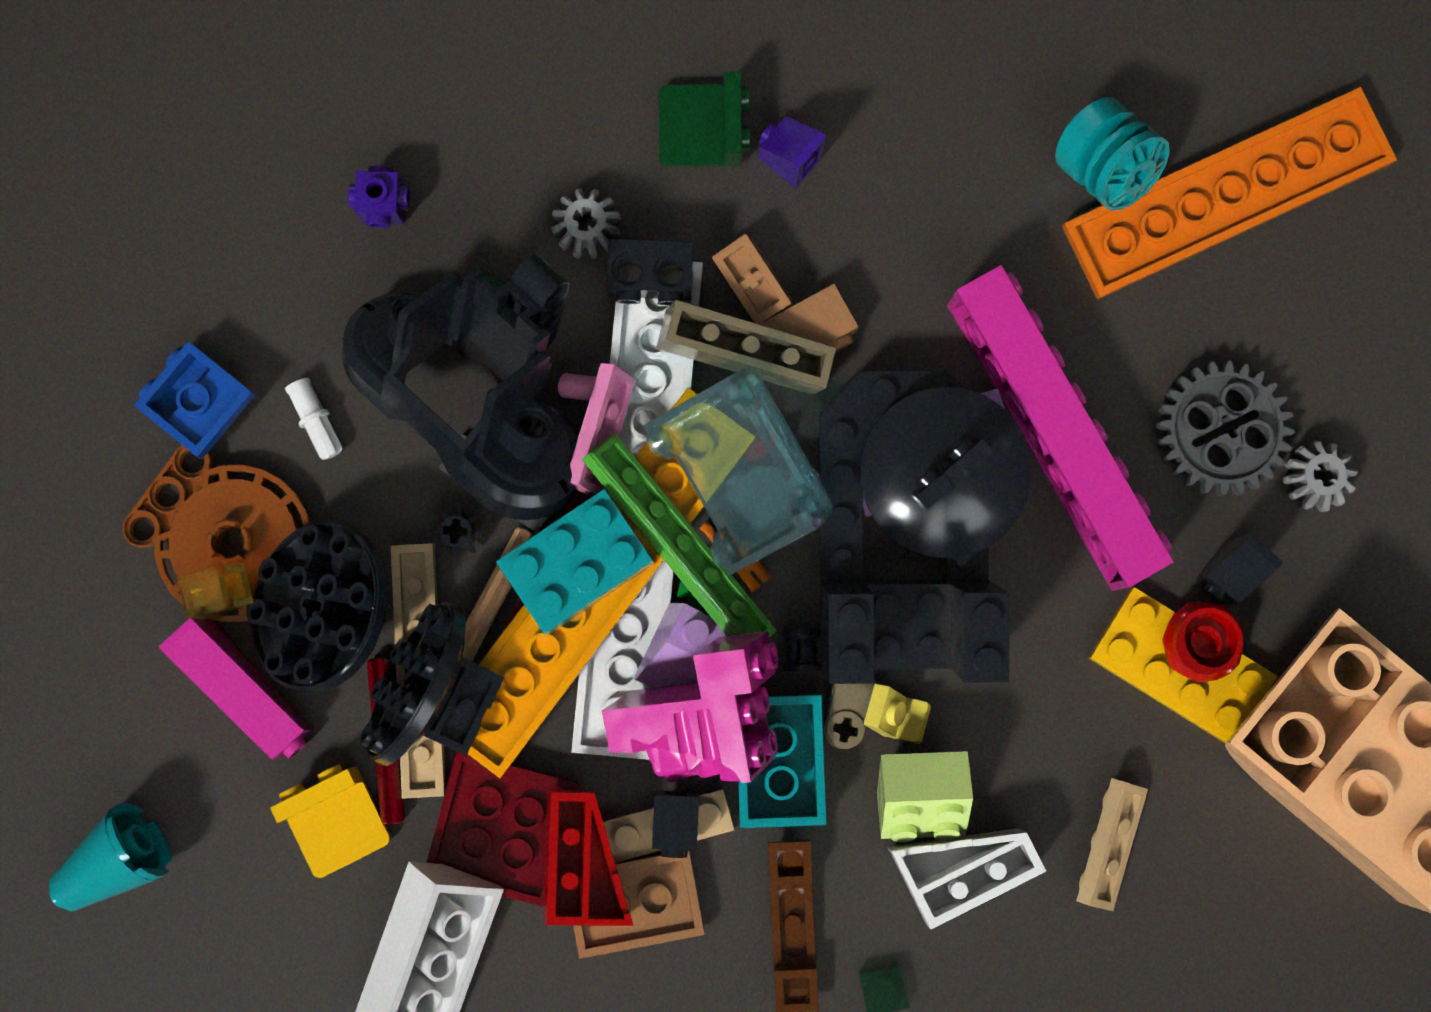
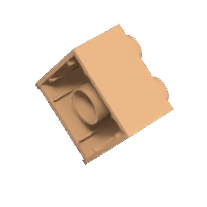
(1350, 754)

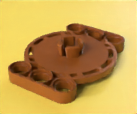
(207, 513)

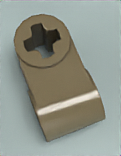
(847, 702)

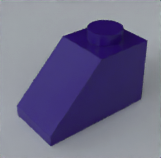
(791, 149)

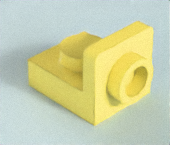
(897, 715)

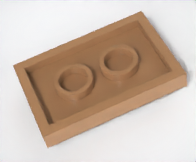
(661, 905)

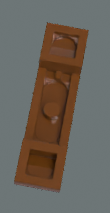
(793, 926)

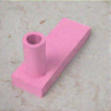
(607, 407)

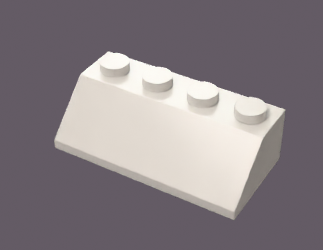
(430, 941)

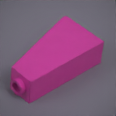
(236, 687)

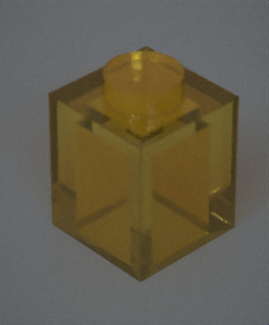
(215, 590)

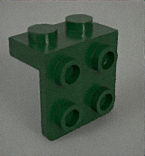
(703, 123)

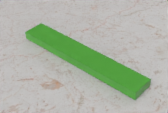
(675, 539)

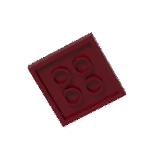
(496, 826)

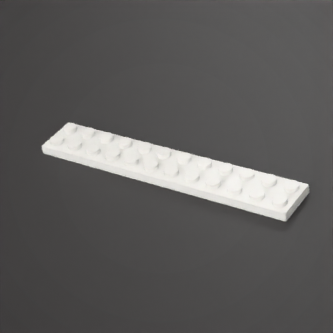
(658, 386)

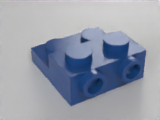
(193, 399)

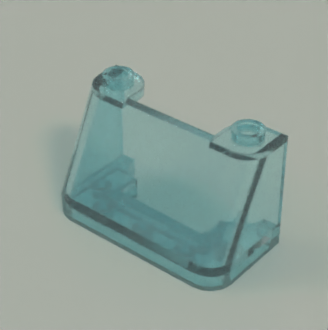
(743, 468)

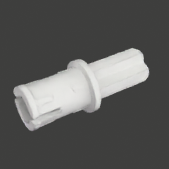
(314, 418)

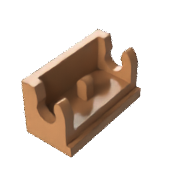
(753, 279)

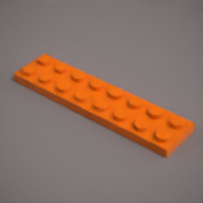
(1230, 193)

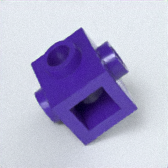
(388, 207)

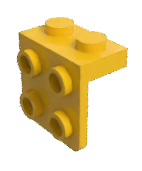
(333, 820)

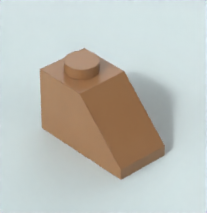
(818, 318)

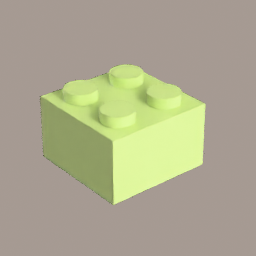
(924, 795)

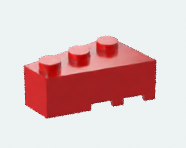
(579, 864)

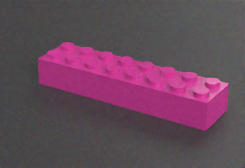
(1059, 429)

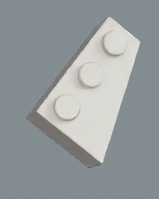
(965, 871)

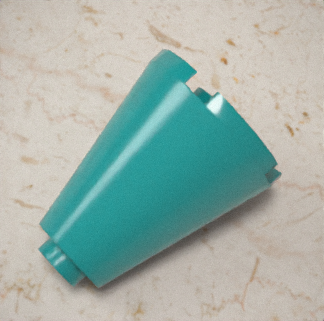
(111, 860)

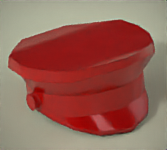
(1203, 641)

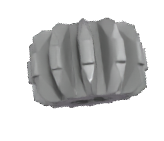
(570, 229)
(1323, 461)

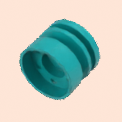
(1112, 153)

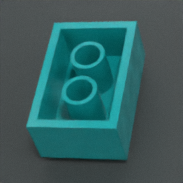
(575, 562)
(793, 783)

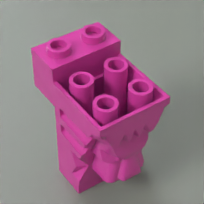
(704, 724)

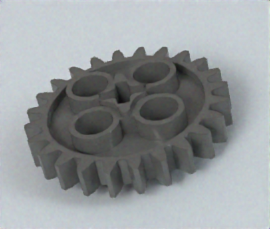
(1241, 461)

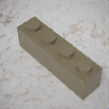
(741, 344)

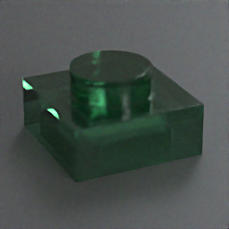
(884, 989)

